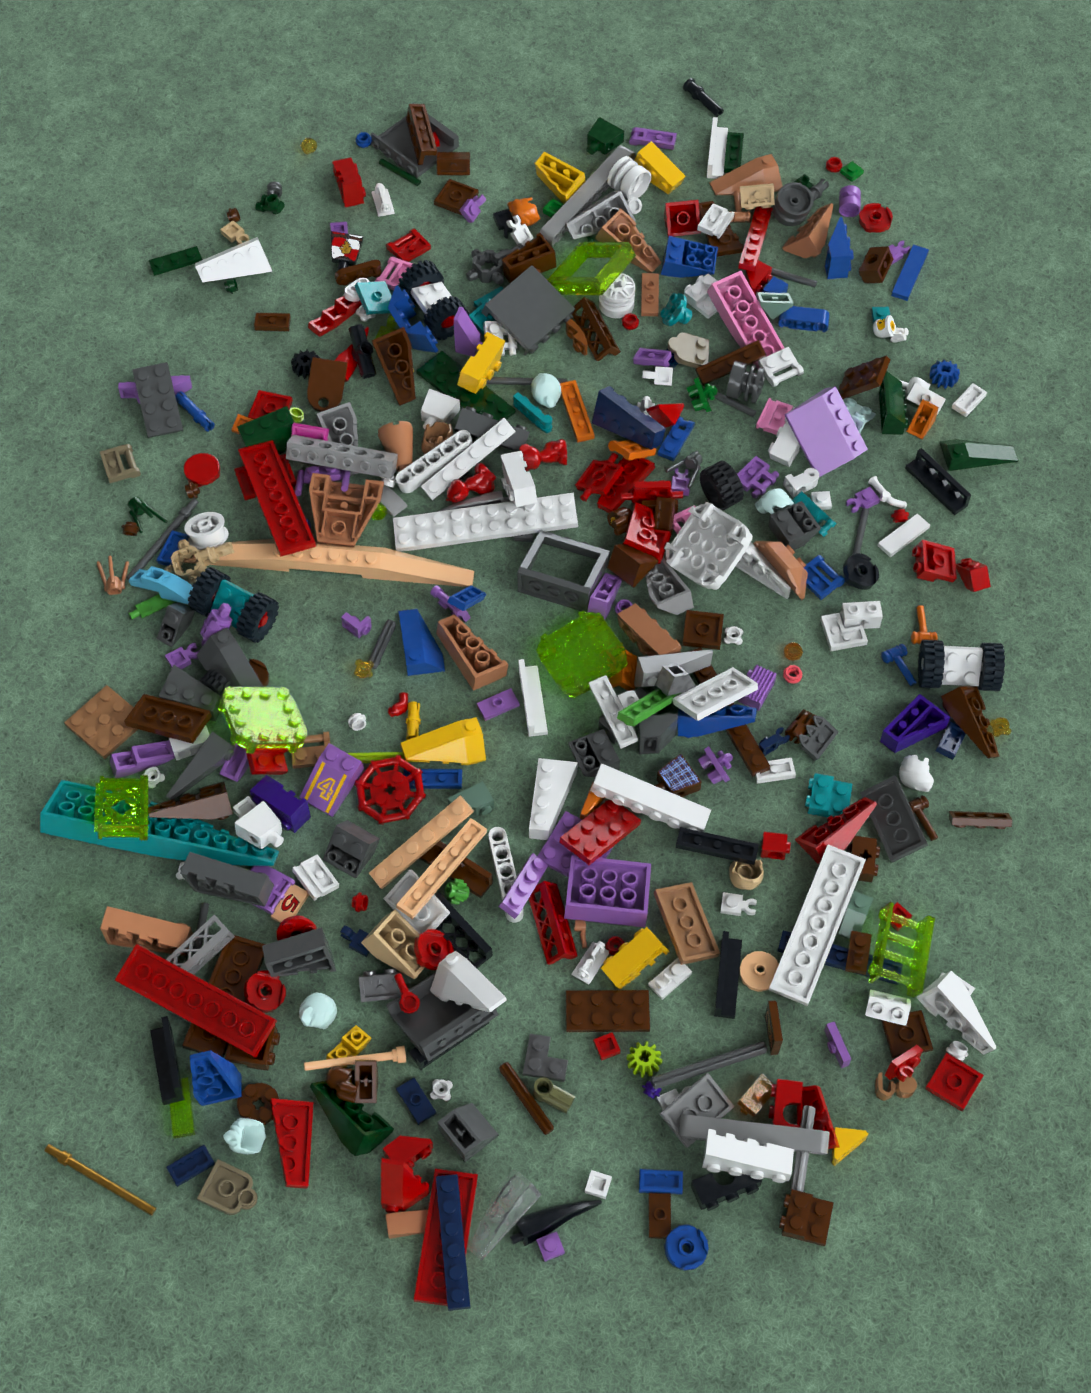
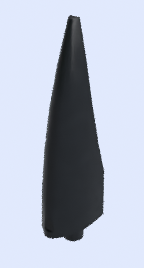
(542, 1222)

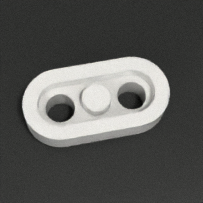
(350, 291)

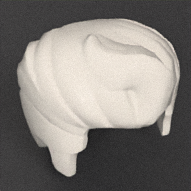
(916, 773)

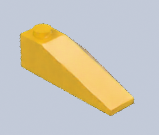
(455, 742)

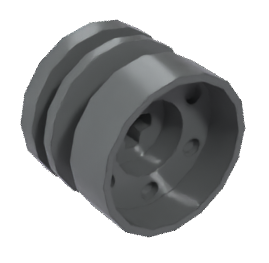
(745, 382)

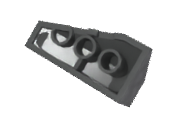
(208, 758)

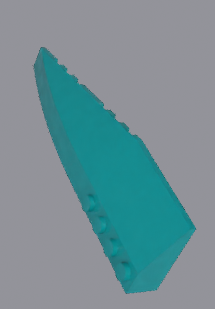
(72, 816)

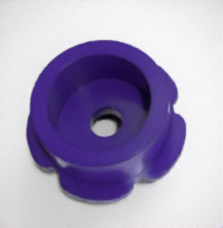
(650, 1091)

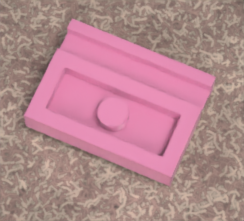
(773, 416)

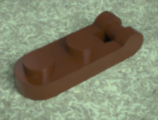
(363, 270)

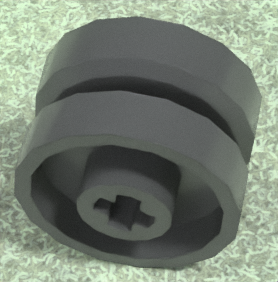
(792, 204)

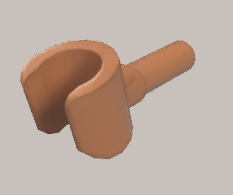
(580, 926)

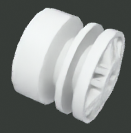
(629, 178)
(618, 298)

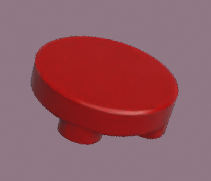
(202, 469)

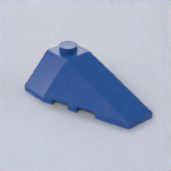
(420, 647)
(720, 720)
(214, 1078)

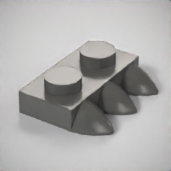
(818, 738)

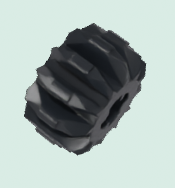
(302, 363)

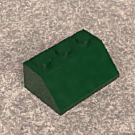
(892, 406)
(272, 426)

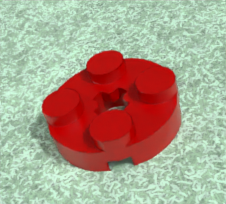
(875, 225)
(423, 951)
(273, 985)

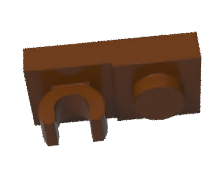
(858, 952)

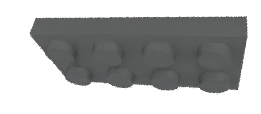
(157, 400)
(895, 819)

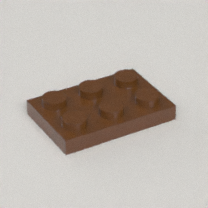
(863, 377)

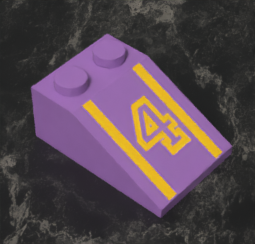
(331, 780)

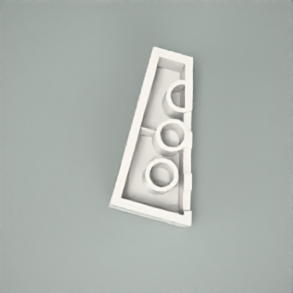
(237, 261)
(550, 792)
(747, 1157)

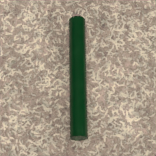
(400, 172)

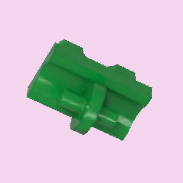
(704, 393)

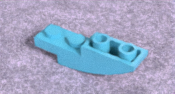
(167, 584)

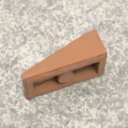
(406, 1223)

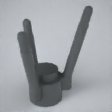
(692, 462)

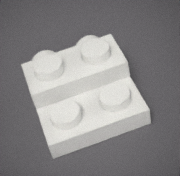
(698, 296)

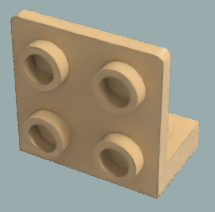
(757, 195)

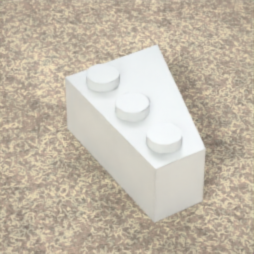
(516, 480)

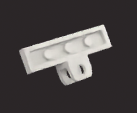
(611, 705)

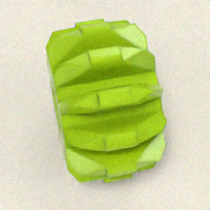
(647, 1052)

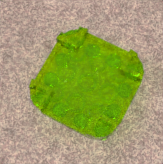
(581, 653)
(263, 718)

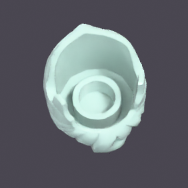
(546, 389)
(773, 501)
(317, 1011)
(245, 1136)

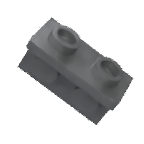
(378, 986)

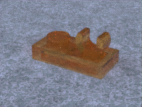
(756, 1096)

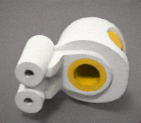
(886, 328)

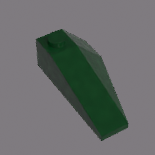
(972, 454)
(353, 1126)

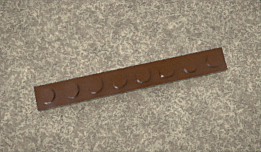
(740, 735)

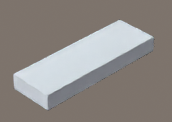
(903, 535)

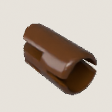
(799, 724)

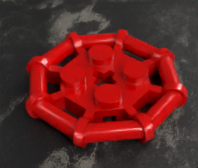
(382, 782)

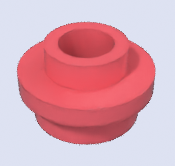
(795, 670)

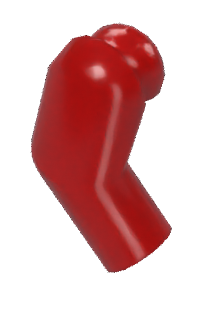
(400, 707)

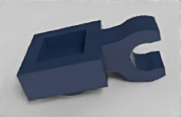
(771, 743)
(355, 939)

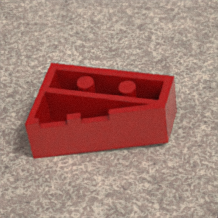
(349, 182)

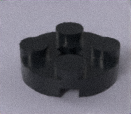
(854, 577)

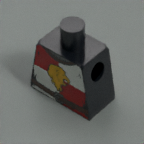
(345, 248)

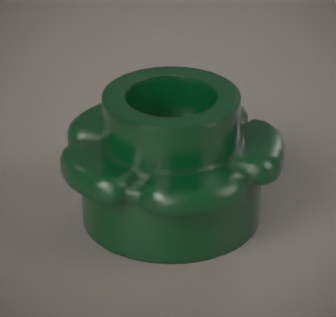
(231, 285)

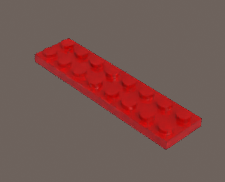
(276, 498)
(196, 1000)

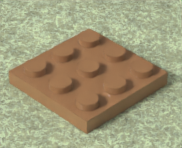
(102, 722)

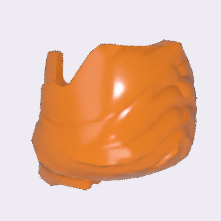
(526, 211)

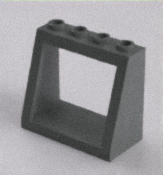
(556, 589)

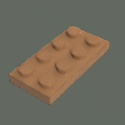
(686, 923)

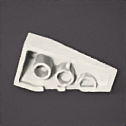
(953, 1002)

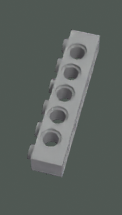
(341, 456)

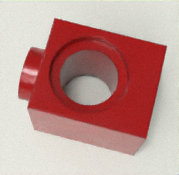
(775, 845)

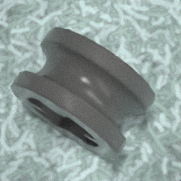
(274, 188)

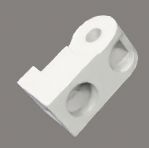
(801, 482)

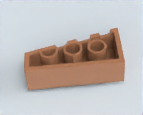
(471, 655)

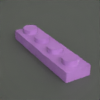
(523, 886)

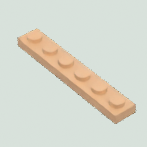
(421, 842)
(441, 868)

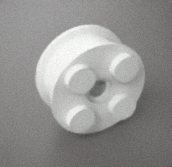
(206, 530)

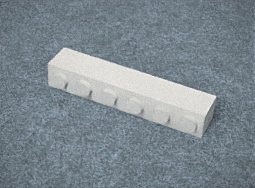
(649, 799)

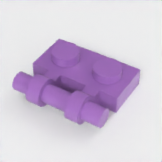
(753, 472)

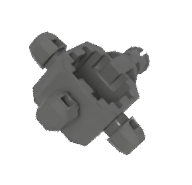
(489, 256)

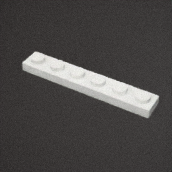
(468, 459)

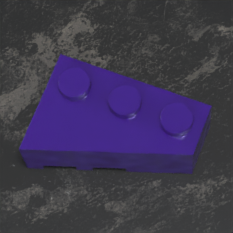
(914, 724)
(289, 810)

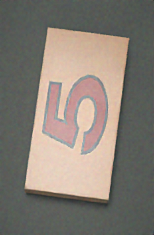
(290, 904)

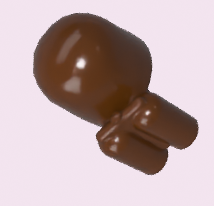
(619, 520)
(341, 1081)

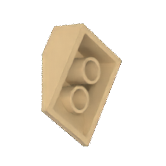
(393, 944)

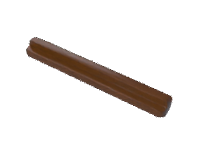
(526, 1098)

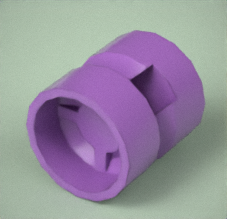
(849, 201)

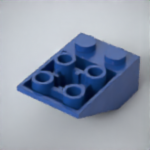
(839, 253)
(688, 258)

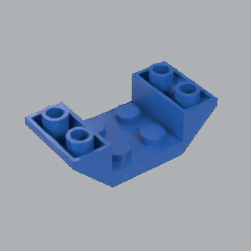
(402, 310)

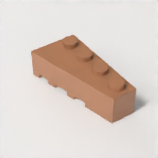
(646, 632)
(153, 934)

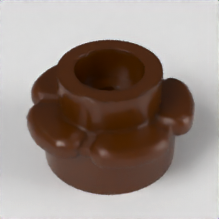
(233, 215)
(192, 490)
(130, 529)

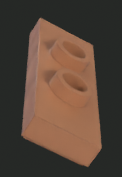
(650, 294)

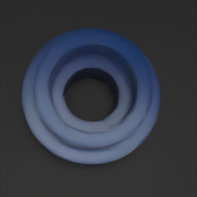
(363, 140)

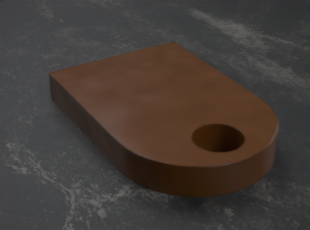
(326, 382)

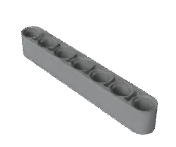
(796, 1138)

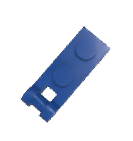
(675, 439)

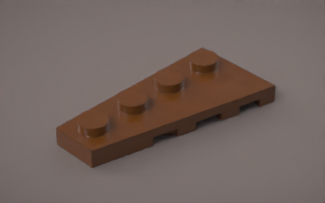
(728, 242)

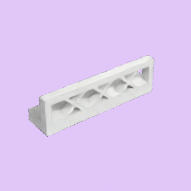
(717, 151)
(532, 700)

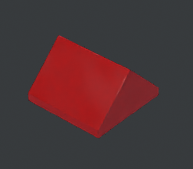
(682, 218)

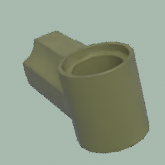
(555, 1096)

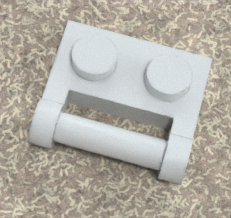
(777, 362)

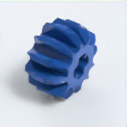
(944, 374)

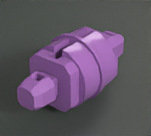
(216, 621)

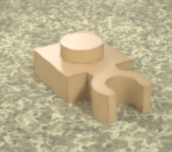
(233, 232)

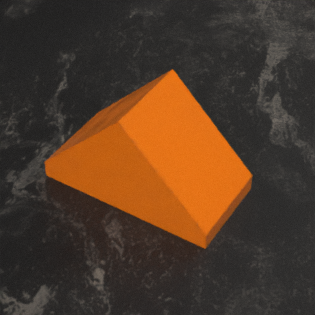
(923, 419)

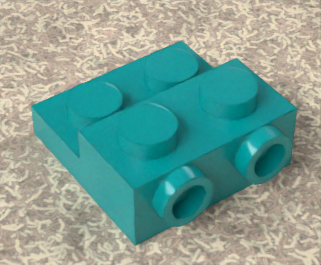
(827, 796)

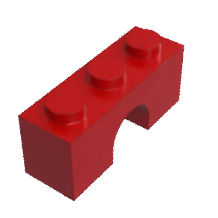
(784, 1093)

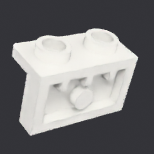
(888, 1007)

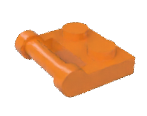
(630, 449)

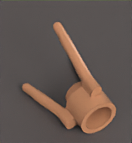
(113, 584)

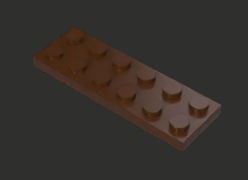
(234, 967)

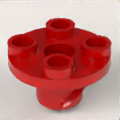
(294, 926)

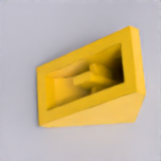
(848, 1141)

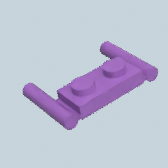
(336, 475)

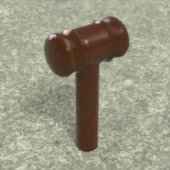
(917, 807)

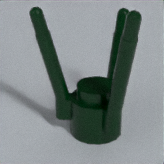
(139, 507)

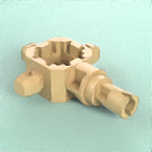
(204, 558)

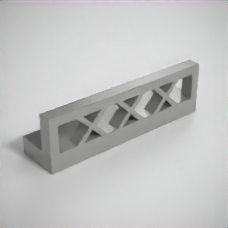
(207, 951)

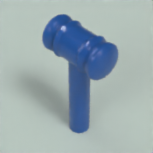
(896, 654)

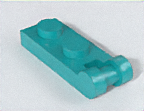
(533, 413)
(818, 514)

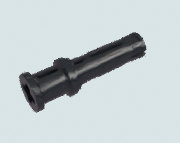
(699, 94)

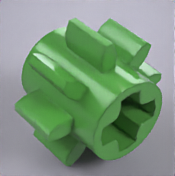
(456, 891)

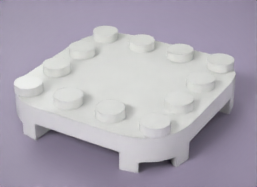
(708, 546)

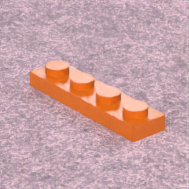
(576, 411)

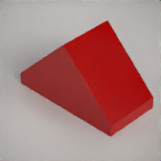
(666, 413)

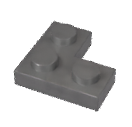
(539, 1064)

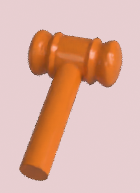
(922, 634)

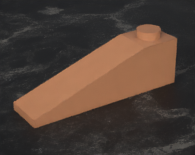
(623, 229)
(812, 234)

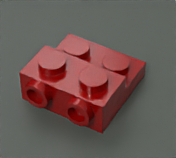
(934, 561)
(268, 761)

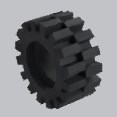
(215, 682)

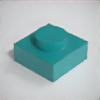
(879, 313)

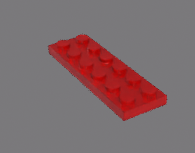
(431, 1275)

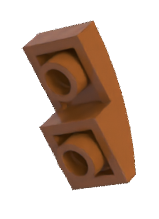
(579, 340)

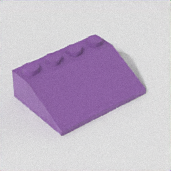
(826, 431)
(608, 891)

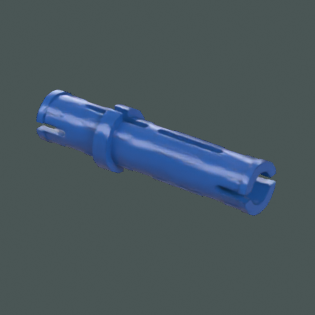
(198, 415)

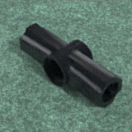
(362, 351)

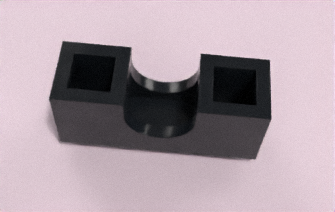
(710, 1193)

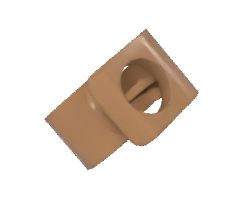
(902, 1089)

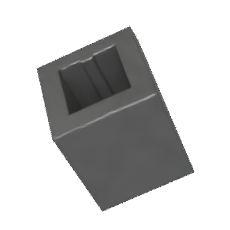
(175, 623)
(674, 680)

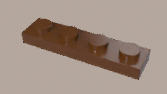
(723, 365)

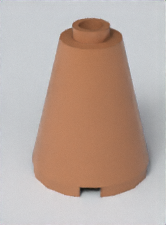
(398, 440)

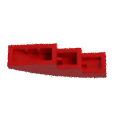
(334, 316)

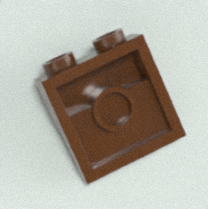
(264, 1058)
(806, 1217)

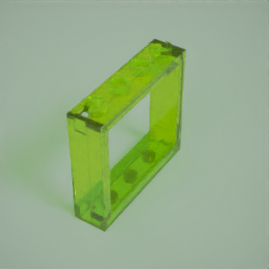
(620, 254)

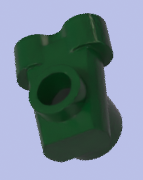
(270, 203)

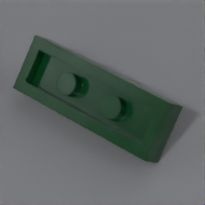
(733, 151)
(175, 260)

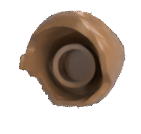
(435, 435)

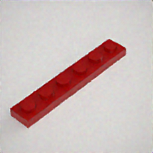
(755, 239)

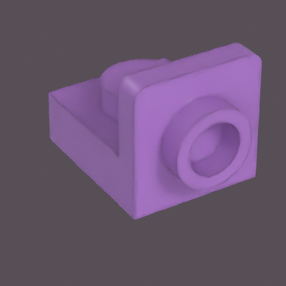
(356, 627)

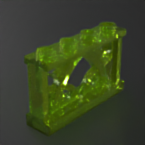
(128, 826)

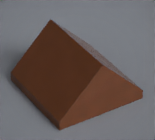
(630, 564)

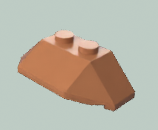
(785, 564)

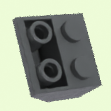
(793, 525)
(656, 732)
(593, 751)
(350, 848)
(467, 1130)

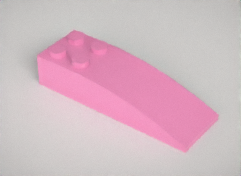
(743, 313)

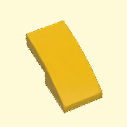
(350, 1045)

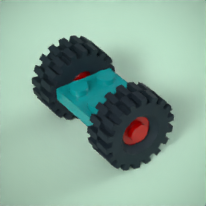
(250, 612)

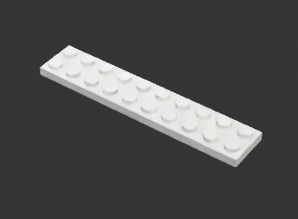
(484, 522)

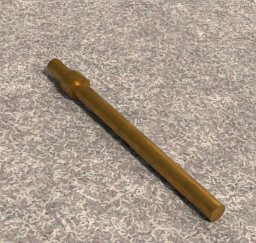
(66, 1159)

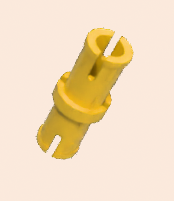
(413, 720)

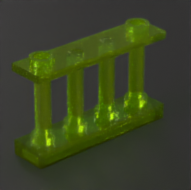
(921, 949)

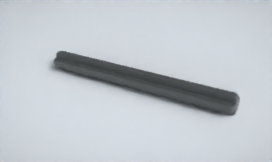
(708, 1065)

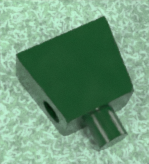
(604, 137)

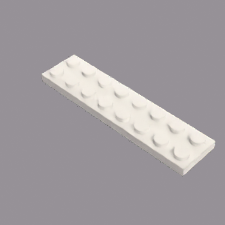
(817, 925)

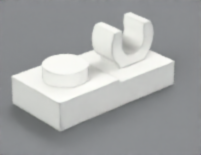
(669, 978)

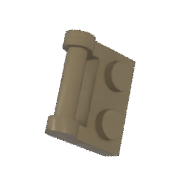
(114, 466)

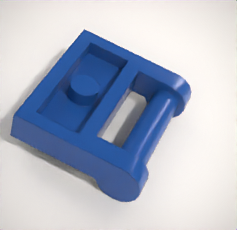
(818, 582)

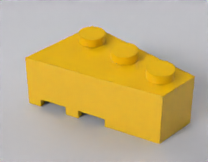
(663, 171)
(559, 176)
(483, 364)
(633, 957)

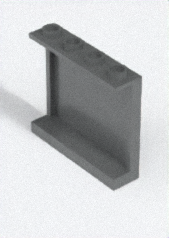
(398, 145)
(529, 309)
(436, 1022)

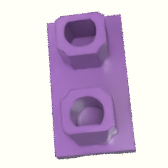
(718, 773)

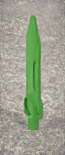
(150, 606)

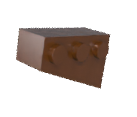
(535, 253)

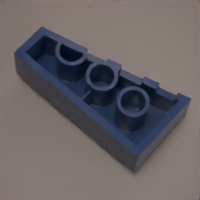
(626, 420)

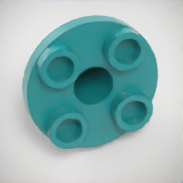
(676, 310)

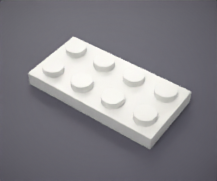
(715, 693)

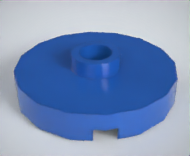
(693, 1239)

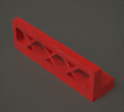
(554, 918)

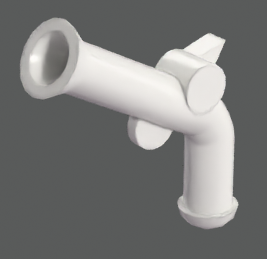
(885, 495)

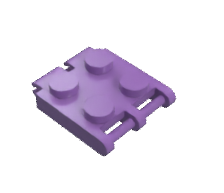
(281, 885)

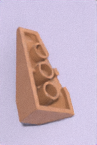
(758, 171)

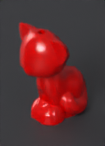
(552, 452)
(480, 482)

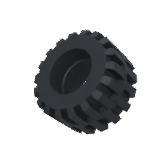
(721, 485)

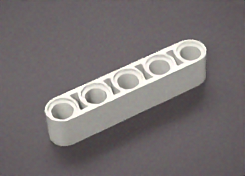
(425, 463)
(503, 865)

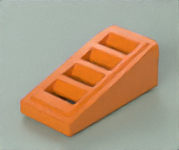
(591, 803)

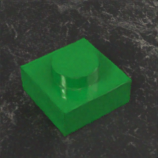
(852, 171)
(552, 207)

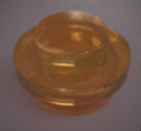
(793, 651)

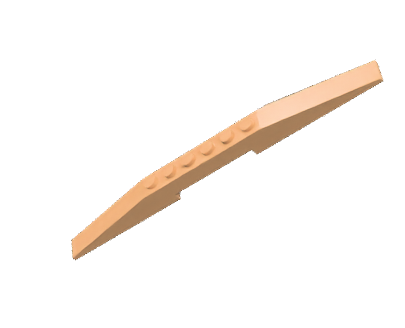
(360, 560)

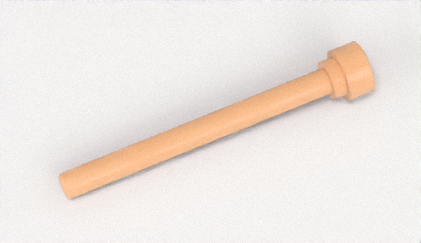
(397, 1055)

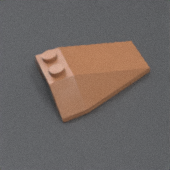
(339, 514)

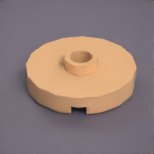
(751, 977)

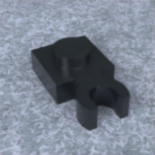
(500, 220)

